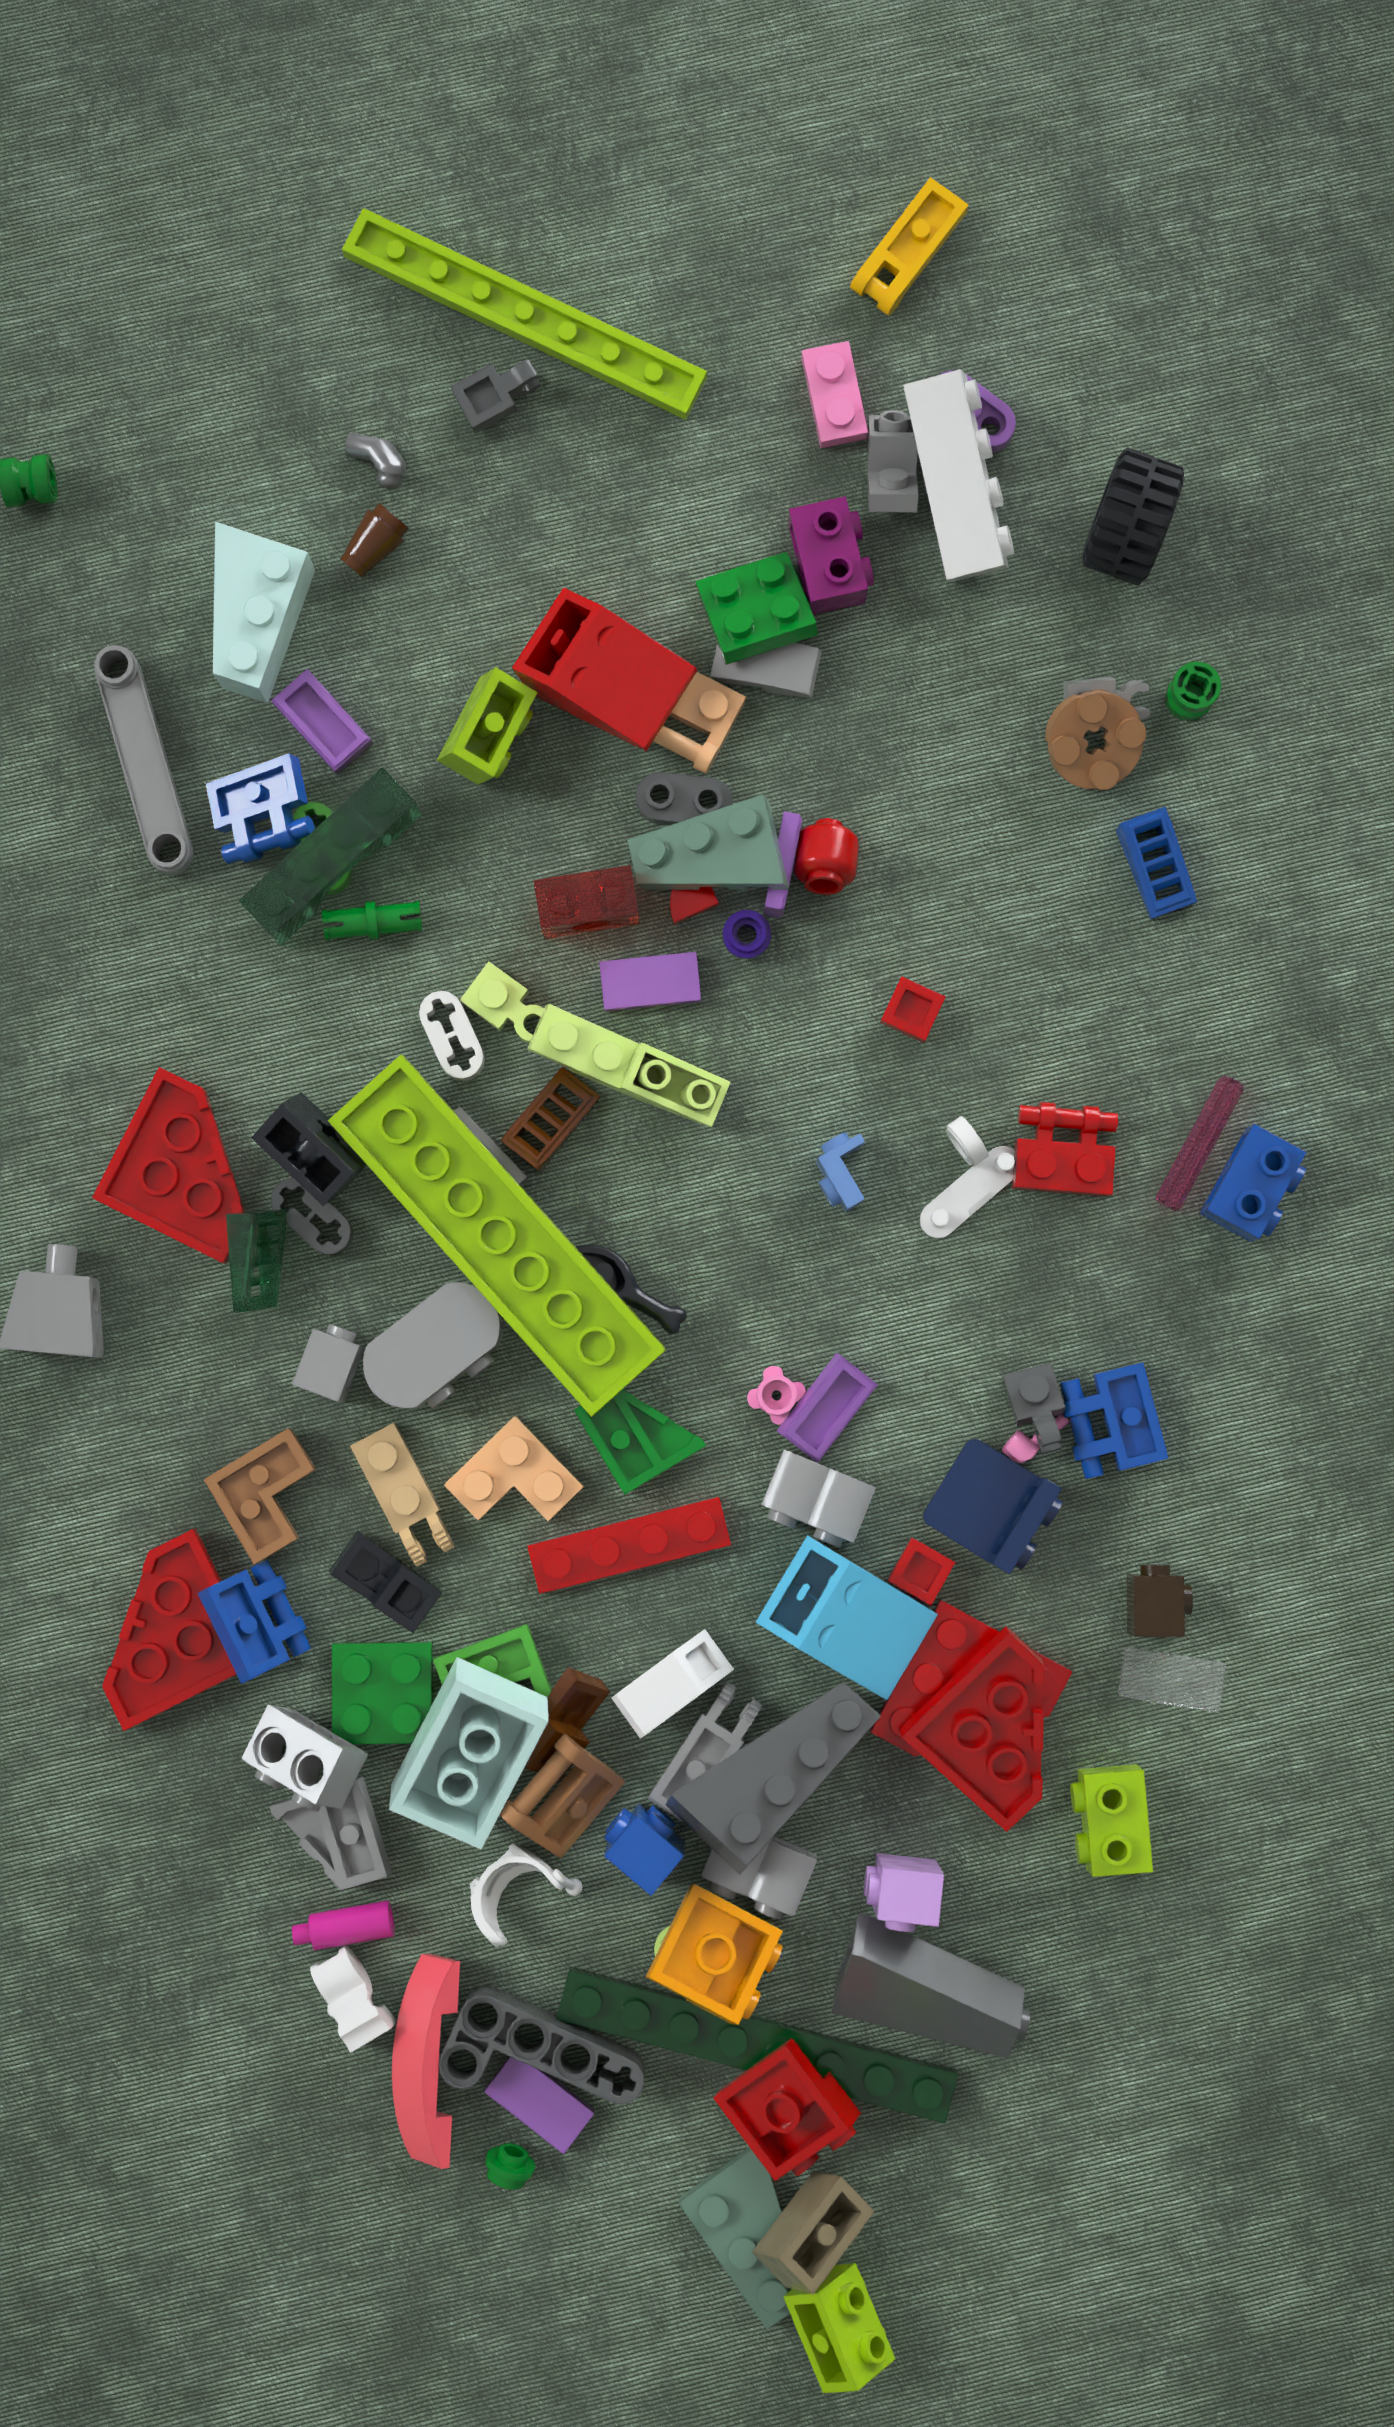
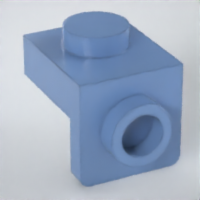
(838, 1183)

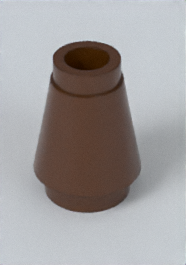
(374, 540)

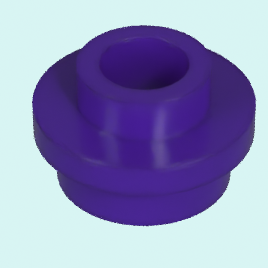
(748, 919)

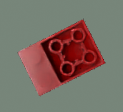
(603, 670)

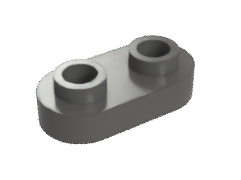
(683, 797)

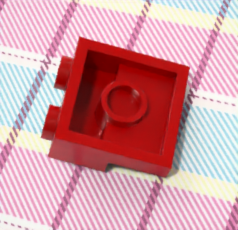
(788, 2110)

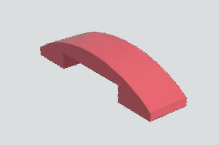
(415, 2059)

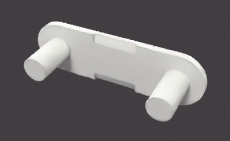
(968, 1193)

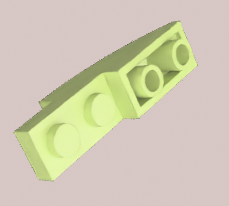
(628, 1066)

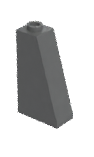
(927, 1991)

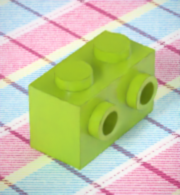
(487, 727)
(1113, 1820)
(840, 2331)

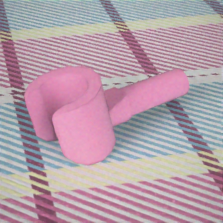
(1022, 1448)

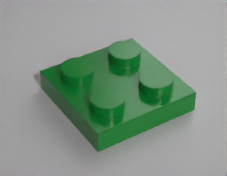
(756, 608)
(381, 1690)

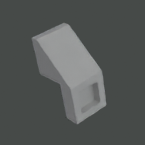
(892, 463)

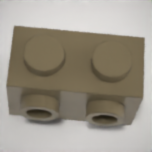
(813, 2232)

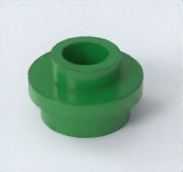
(509, 2166)

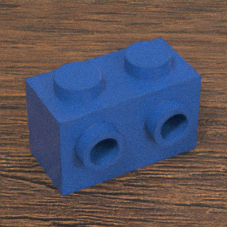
(1254, 1184)
(644, 1846)

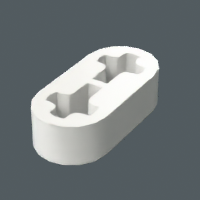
(441, 1041)

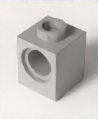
(329, 1363)

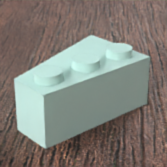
(255, 608)

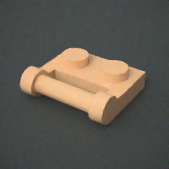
(708, 709)

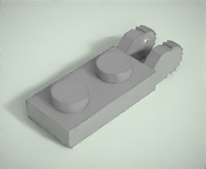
(704, 1747)

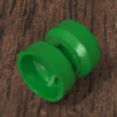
(28, 480)
(1185, 698)

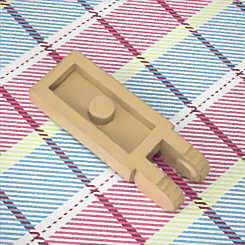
(400, 1489)

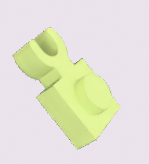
(500, 999)

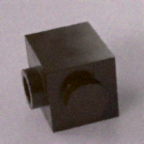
(1157, 1602)

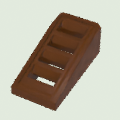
(539, 1160)

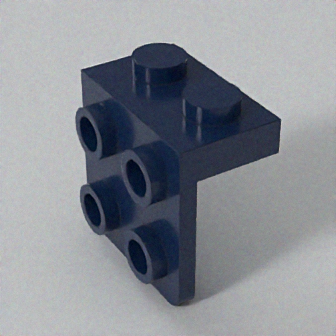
(992, 1506)

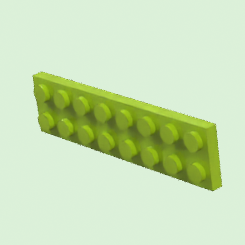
(497, 1235)

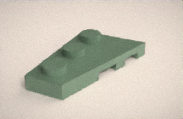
(716, 849)
(732, 2215)

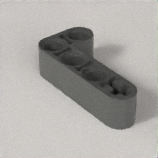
(546, 2055)

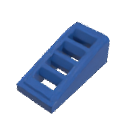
(1167, 839)

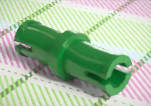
(372, 920)

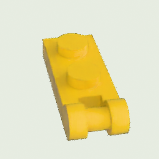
(910, 245)

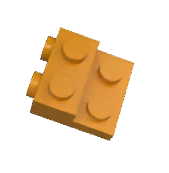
(716, 1955)

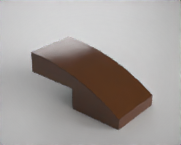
(569, 1708)

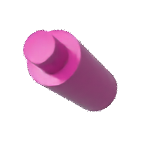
(346, 1926)

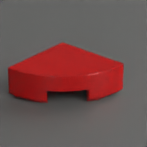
(690, 903)

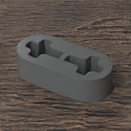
(304, 1225)

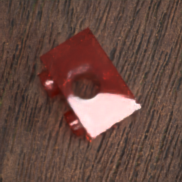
(586, 901)

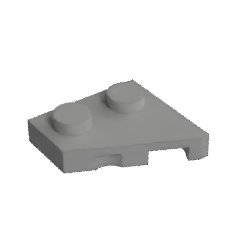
(340, 1839)

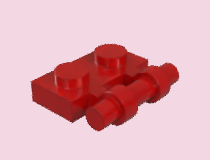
(1065, 1166)

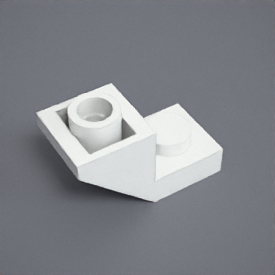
(672, 1683)

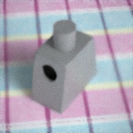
(55, 1309)

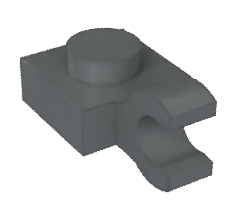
(488, 396)
(1036, 1400)

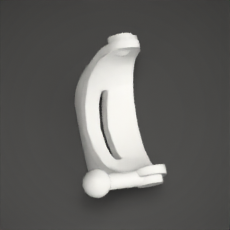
(488, 1888)

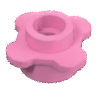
(762, 1396)

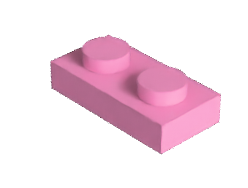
(834, 394)

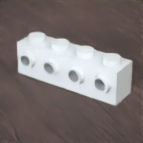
(957, 475)

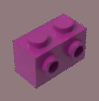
(828, 555)

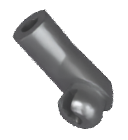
(381, 454)

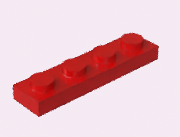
(629, 1545)

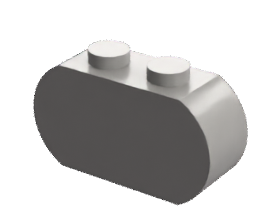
(433, 1347)

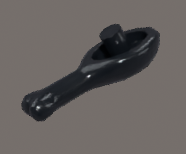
(621, 1279)

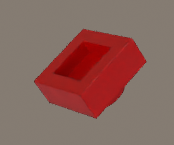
(912, 1009)
(921, 1571)

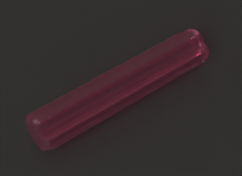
(1199, 1143)

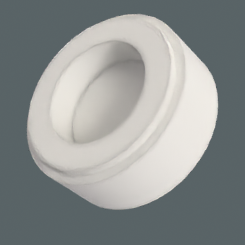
(966, 1141)

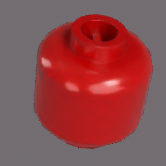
(826, 856)

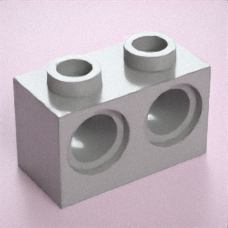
(306, 1750)

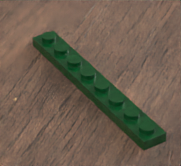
(680, 2026)

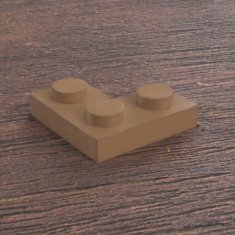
(248, 1492)

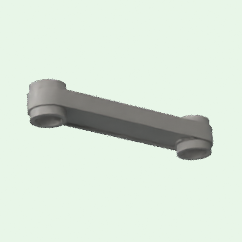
(143, 759)

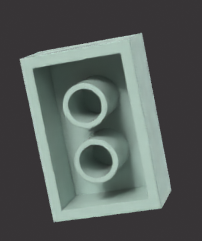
(469, 1753)

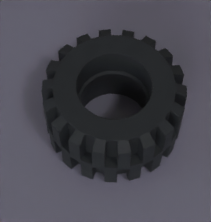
(1133, 516)

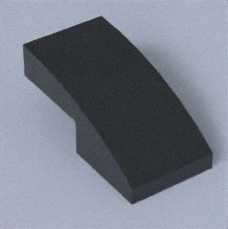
(385, 1581)

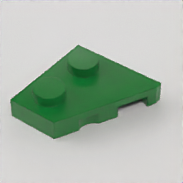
(636, 1440)

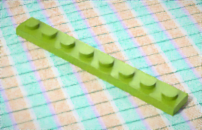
(524, 313)

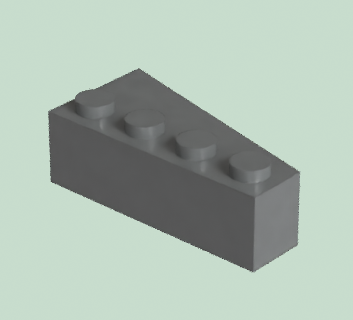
(763, 1784)

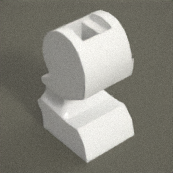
(348, 1994)

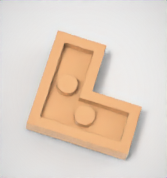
(518, 1461)

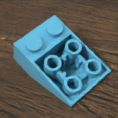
(846, 1618)

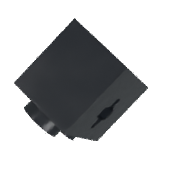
(309, 1148)

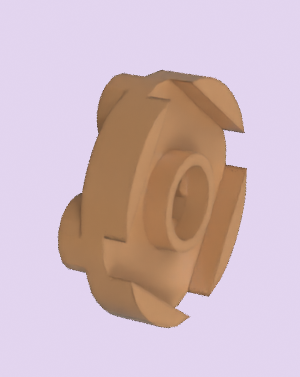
(1122, 737)

